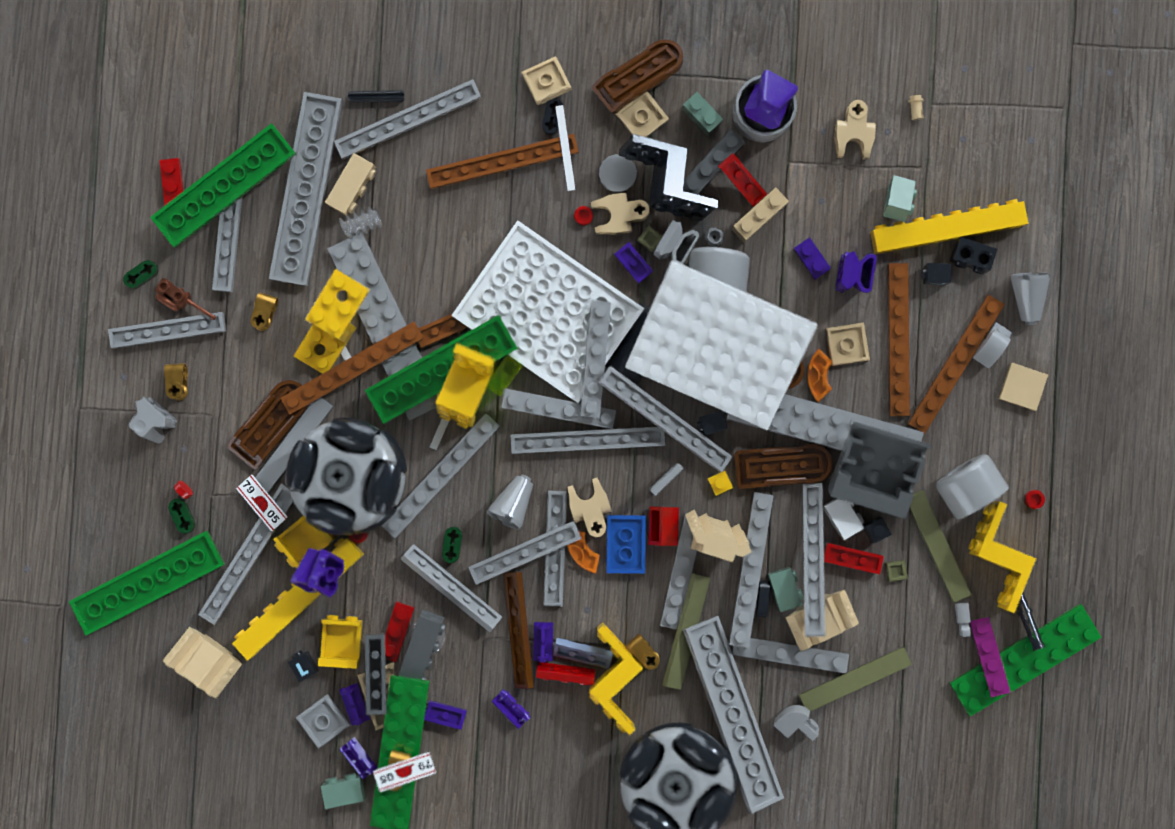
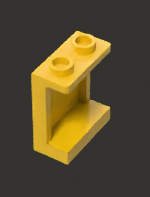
(299, 538)
(340, 642)

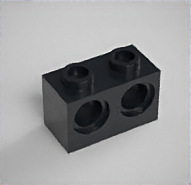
(973, 249)

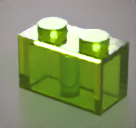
(504, 375)

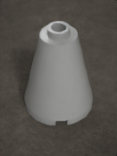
(1030, 295)
(512, 502)

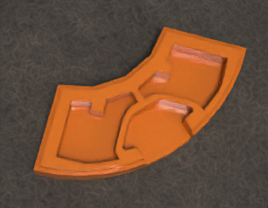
(817, 375)
(583, 554)

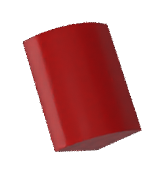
(663, 526)

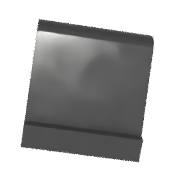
(878, 469)

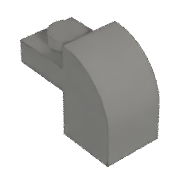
(993, 345)
(796, 717)

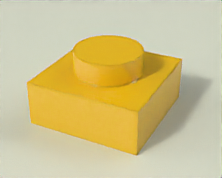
(720, 483)

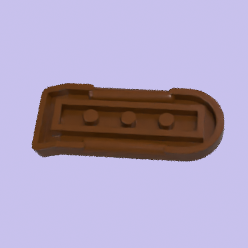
(639, 74)
(265, 426)
(782, 466)

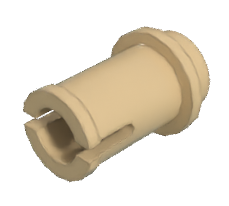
(916, 107)

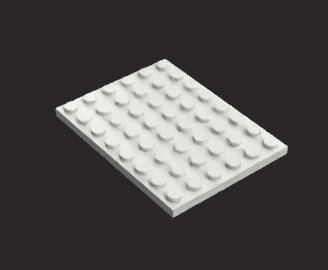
(545, 307)
(720, 345)

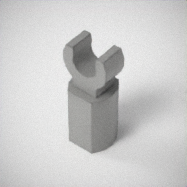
(963, 618)

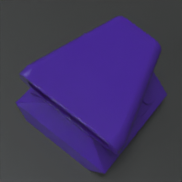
(770, 99)
(855, 273)
(318, 572)

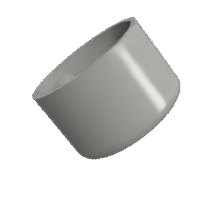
(750, 128)
(721, 264)
(971, 486)

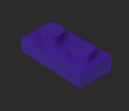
(812, 258)
(633, 262)
(445, 715)

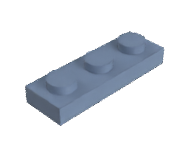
(582, 653)

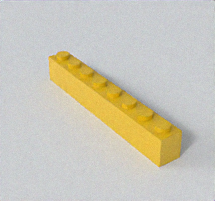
(949, 227)
(288, 607)

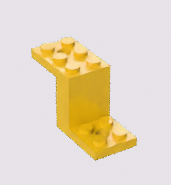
(331, 322)
(464, 387)
(1001, 555)
(615, 679)

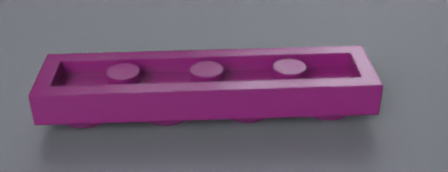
(989, 657)

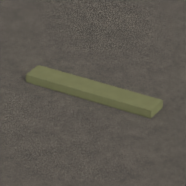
(938, 547)
(689, 616)
(855, 679)

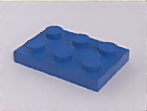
(626, 543)

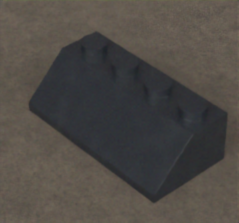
(622, 353)

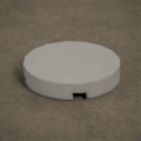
(617, 173)

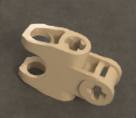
(855, 129)
(621, 212)
(591, 509)

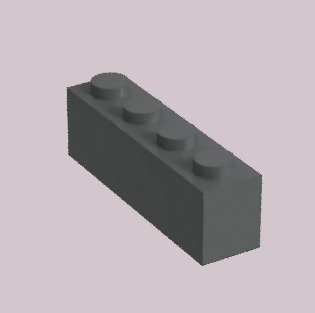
(708, 167)
(422, 645)
(375, 674)

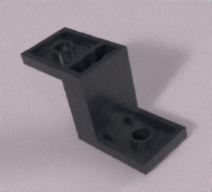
(667, 178)

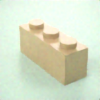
(351, 185)
(759, 215)

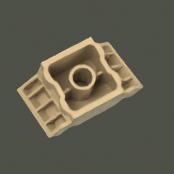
(717, 537)
(838, 618)
(203, 661)

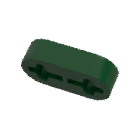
(143, 278)
(177, 517)
(447, 544)

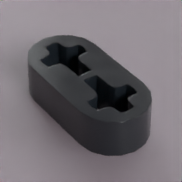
(548, 115)
(762, 599)

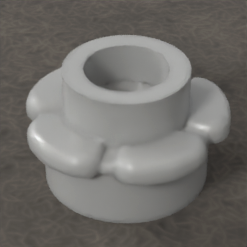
(709, 236)

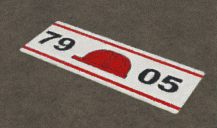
(261, 502)
(404, 772)

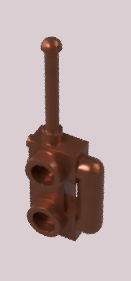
(180, 297)

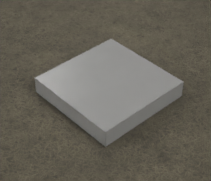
(666, 478)
(323, 721)

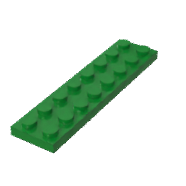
(223, 185)
(427, 375)
(146, 583)
(1021, 664)
(401, 733)

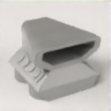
(676, 244)
(151, 420)

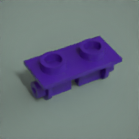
(543, 641)
(354, 704)
(511, 709)
(358, 758)

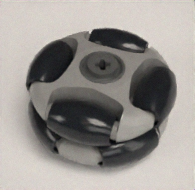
(348, 487)
(698, 752)

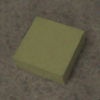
(650, 239)
(896, 570)

